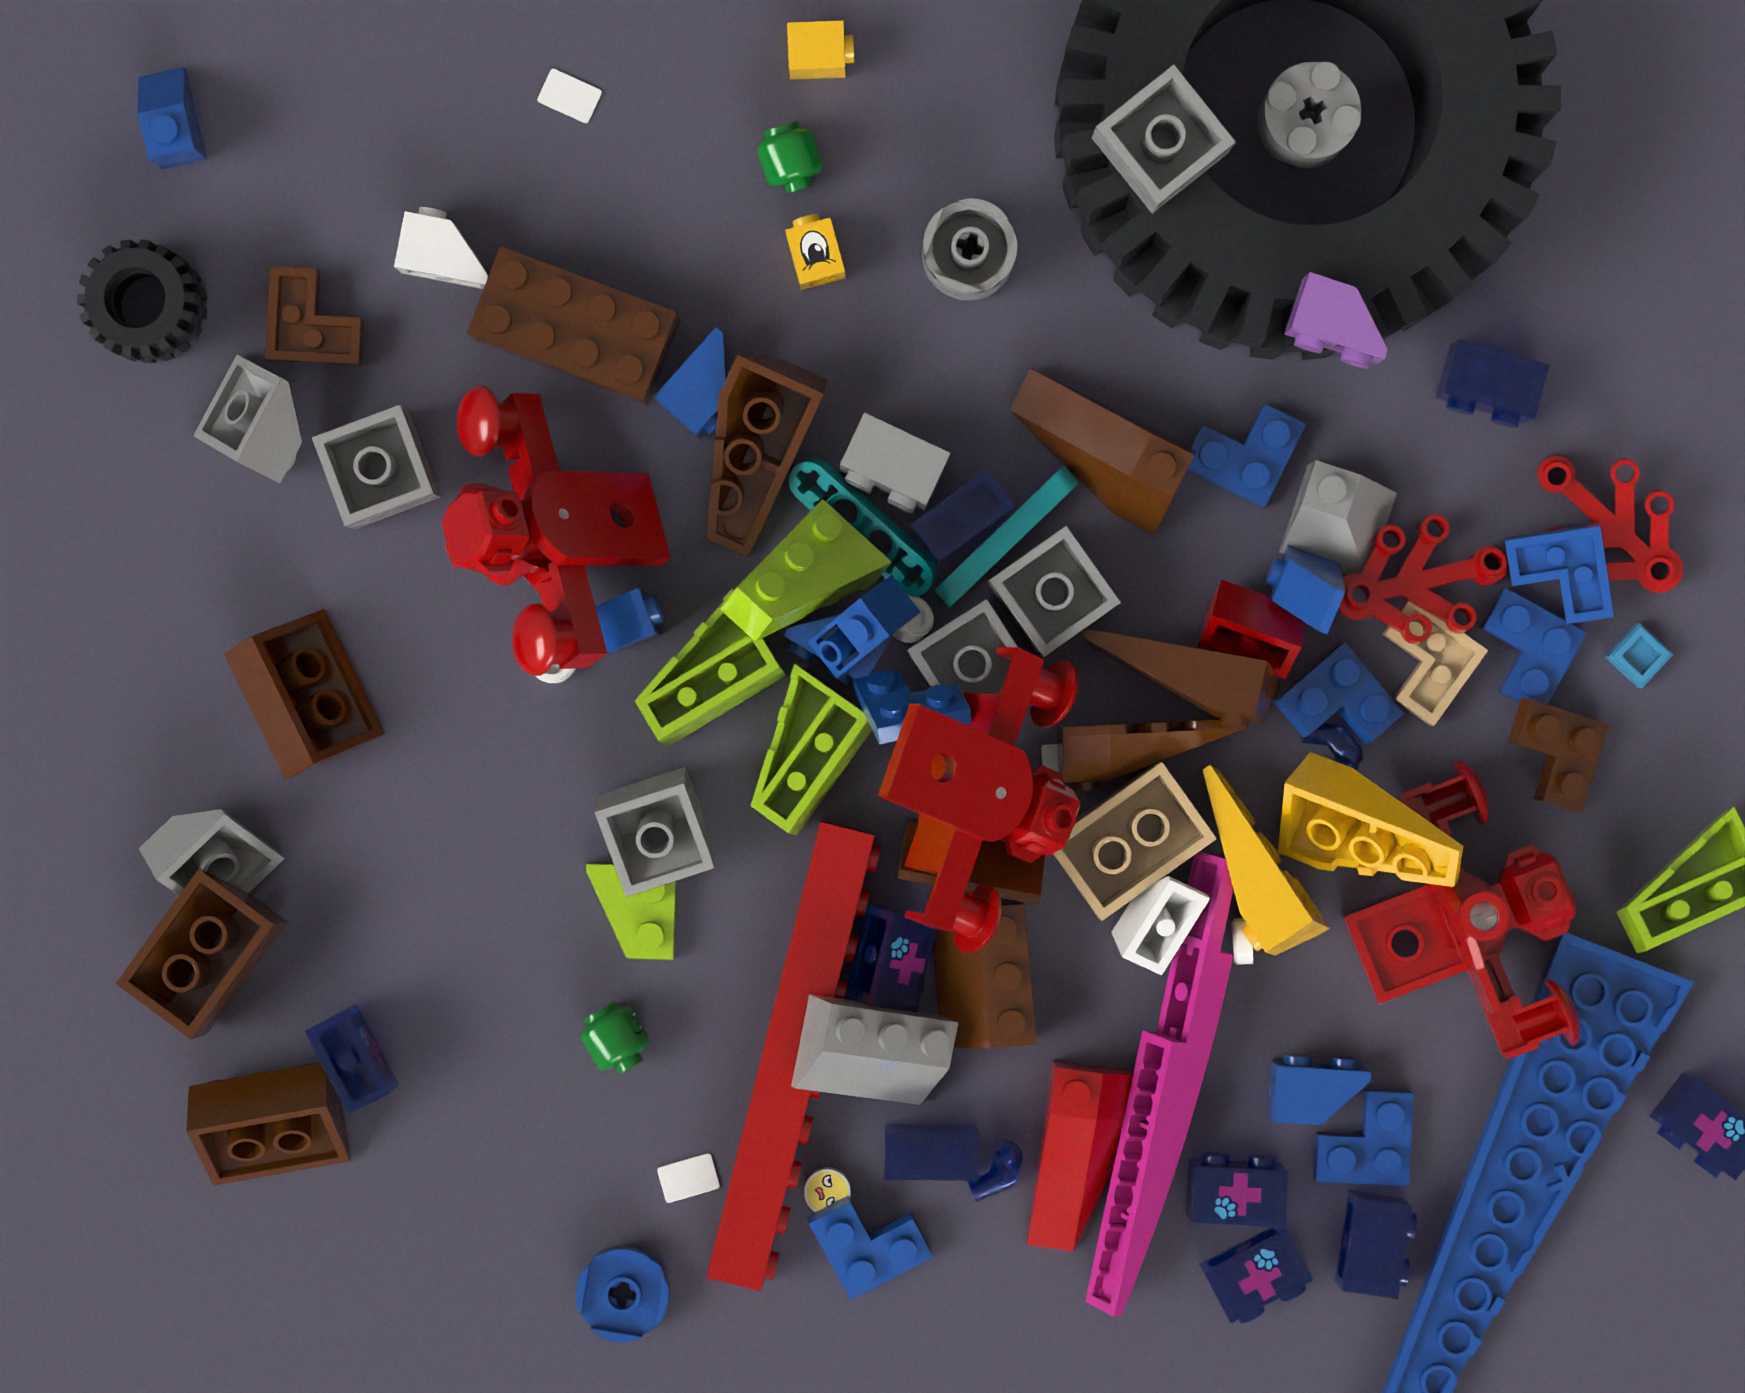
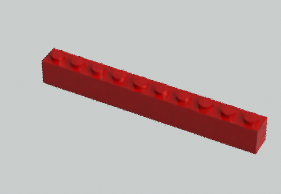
(776, 1109)

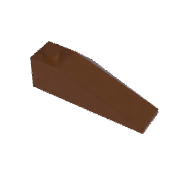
(758, 433)
(1112, 454)
(1220, 683)
(1114, 750)

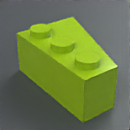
(805, 572)
(707, 678)
(808, 752)
(1692, 888)

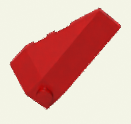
(1076, 1150)

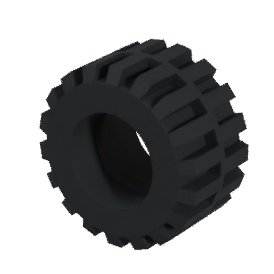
(112, 278)

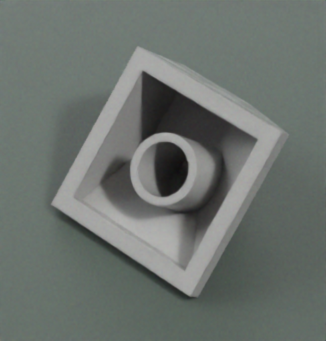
(253, 420)
(1338, 515)
(209, 843)

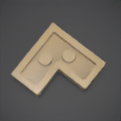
(1443, 667)

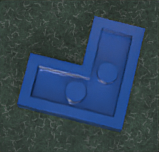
(1251, 467)
(1573, 557)
(1543, 643)
(1344, 686)
(887, 698)
(1378, 1154)
(867, 1258)

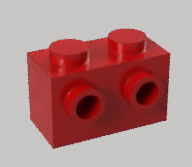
(1251, 627)

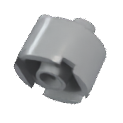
(1318, 89)
(953, 227)

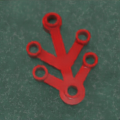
(1619, 529)
(1414, 583)

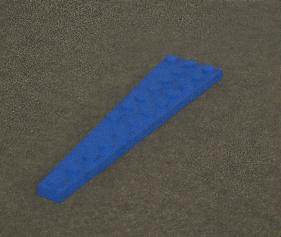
(1533, 1153)

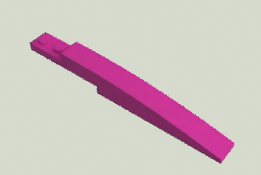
(1164, 1092)

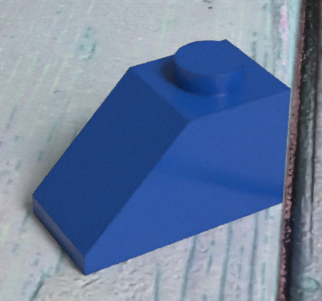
(169, 119)
(695, 386)
(1307, 586)

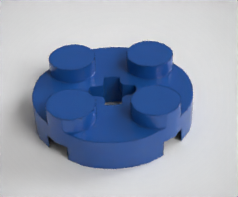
(600, 1308)

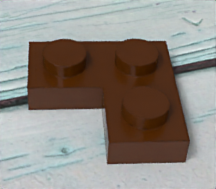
(298, 331)
(1571, 750)

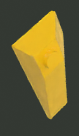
(1348, 821)
(1269, 900)

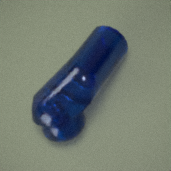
(1339, 741)
(1002, 1173)

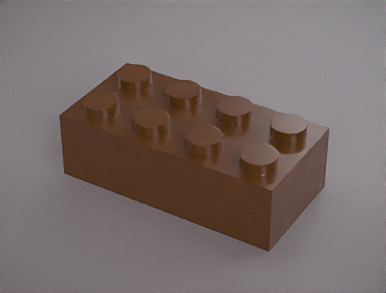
(573, 325)

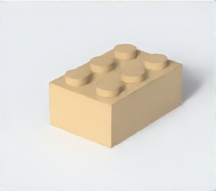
(1132, 840)

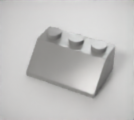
(872, 1050)

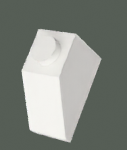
(437, 250)
(1158, 923)

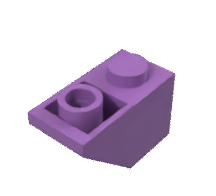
(1336, 319)

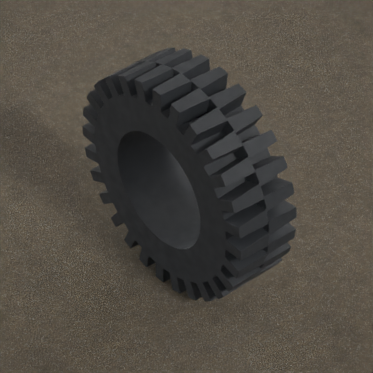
(1239, 272)

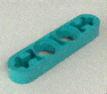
(868, 519)
(1006, 536)

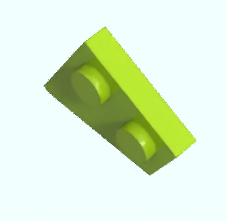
(640, 921)

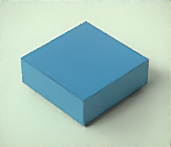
(1639, 655)

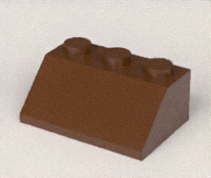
(304, 693)
(993, 866)
(201, 953)
(988, 987)
(267, 1124)

